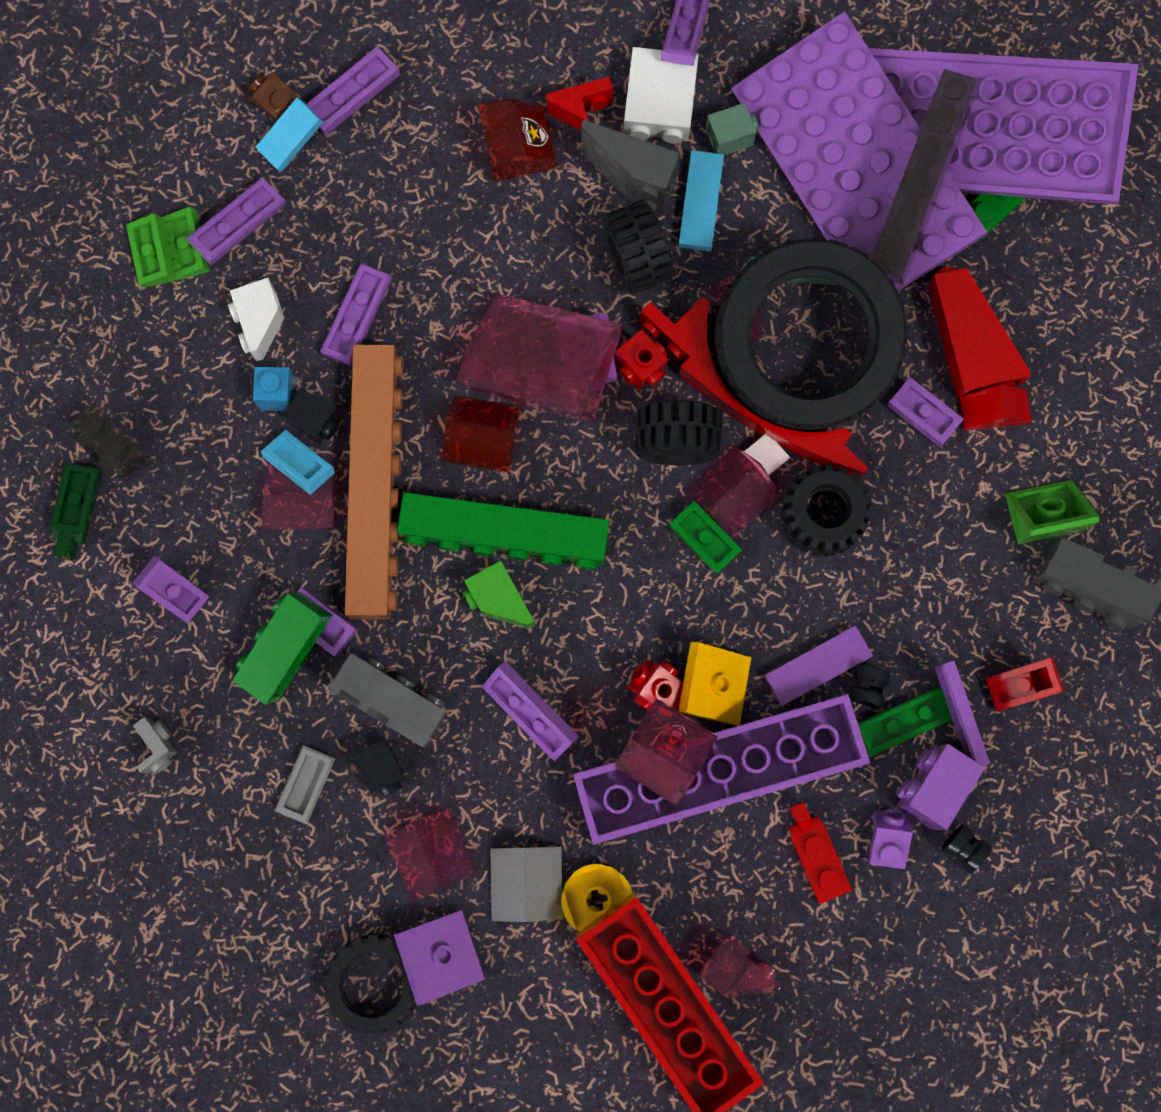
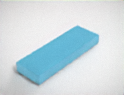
(701, 201)

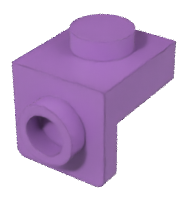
(890, 839)

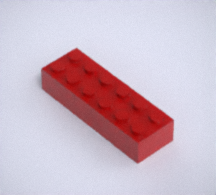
(668, 1008)

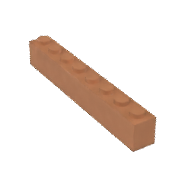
(372, 483)

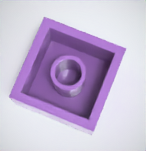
(939, 786)

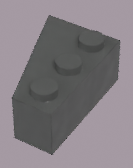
(1099, 585)
(389, 699)

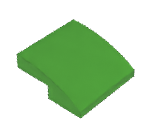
(162, 247)

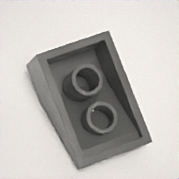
(631, 164)

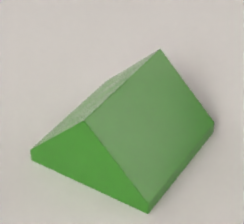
(1049, 511)

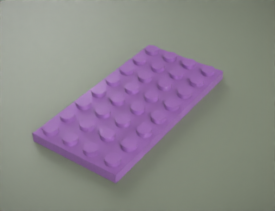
(1034, 123)
(848, 143)

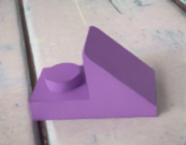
(170, 589)

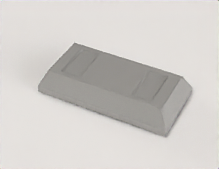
(305, 784)

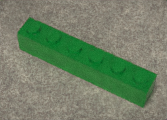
(503, 530)

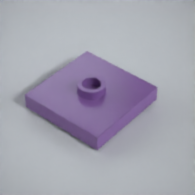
(439, 957)

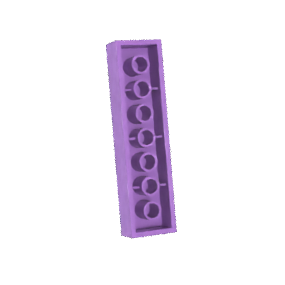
(740, 766)

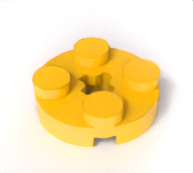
(579, 888)

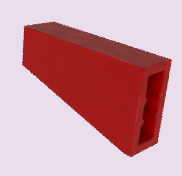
(972, 336)

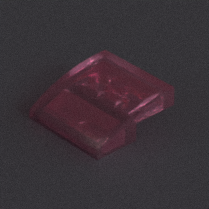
(292, 508)

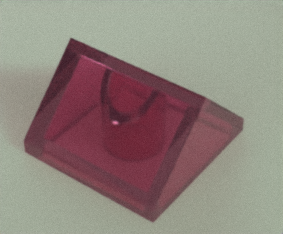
(734, 491)
(430, 854)

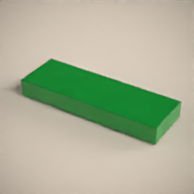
(904, 721)

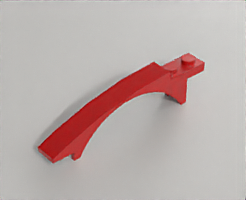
(689, 343)

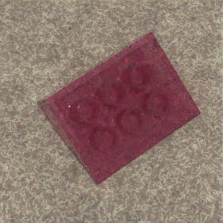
(541, 357)

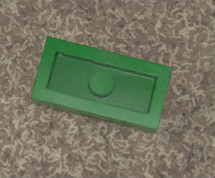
(994, 209)
(705, 537)

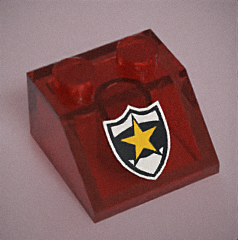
(516, 138)

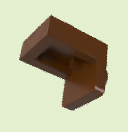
(271, 95)

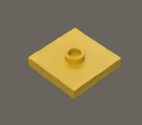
(714, 684)

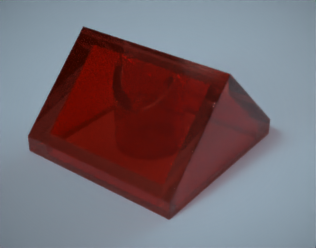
(481, 434)

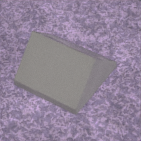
(526, 884)

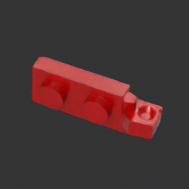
(817, 855)

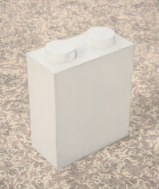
(659, 97)

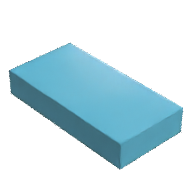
(289, 134)
(297, 462)

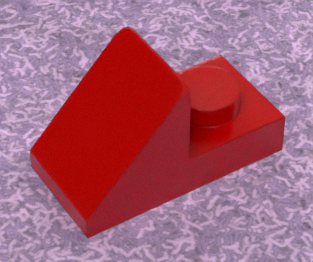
(571, 103)
(1025, 684)

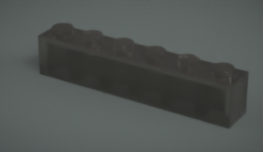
(925, 174)

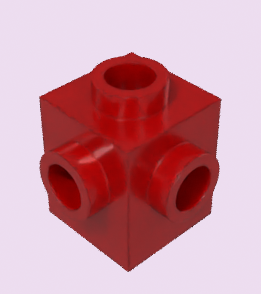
(641, 361)
(656, 681)

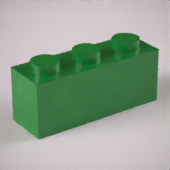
(281, 647)

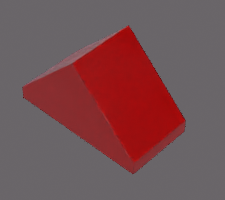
(995, 408)

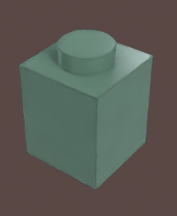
(731, 129)

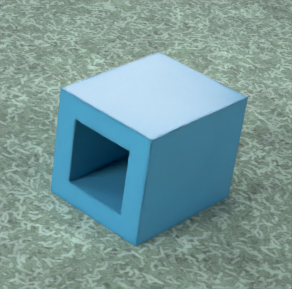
(273, 388)

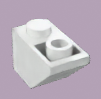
(259, 314)

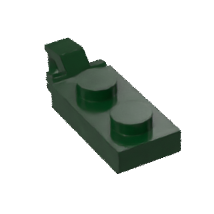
(74, 508)

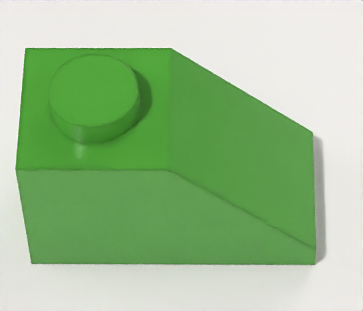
(497, 596)

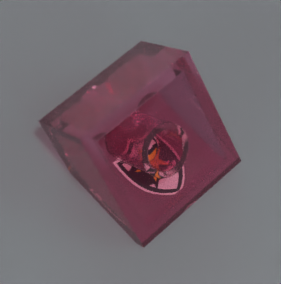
(666, 752)

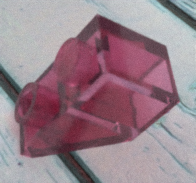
(734, 974)

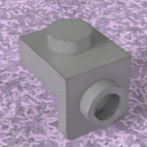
(156, 738)

